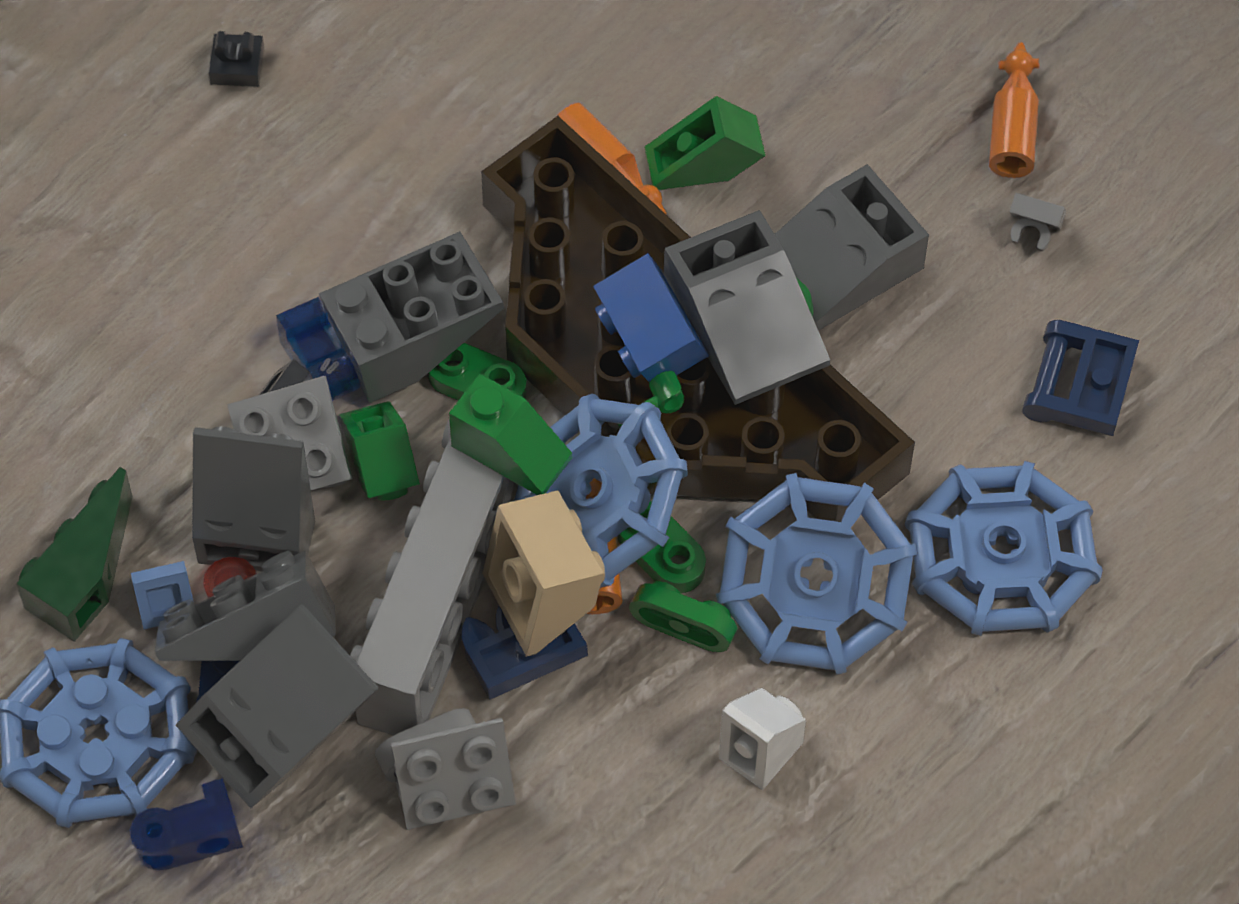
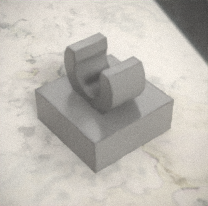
(1036, 214)

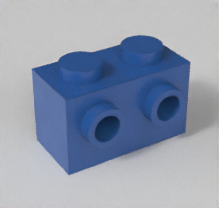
(649, 320)

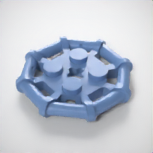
(622, 475)
(841, 554)
(998, 574)
(89, 703)

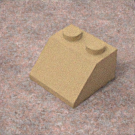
(541, 569)

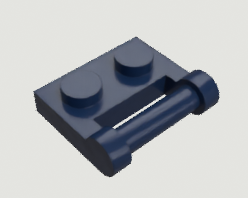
(1098, 382)

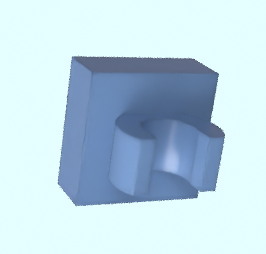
(160, 590)

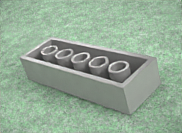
(429, 591)

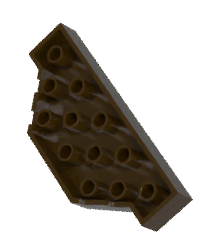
(584, 222)

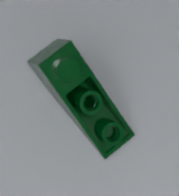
(79, 568)

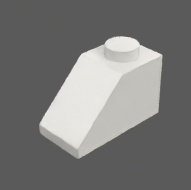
(760, 735)

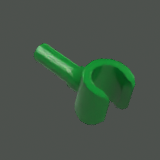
(666, 393)

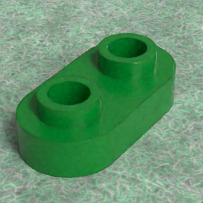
(455, 380)
(657, 561)
(682, 617)

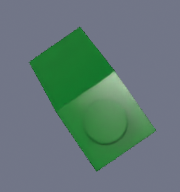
(705, 147)
(507, 436)
(380, 450)

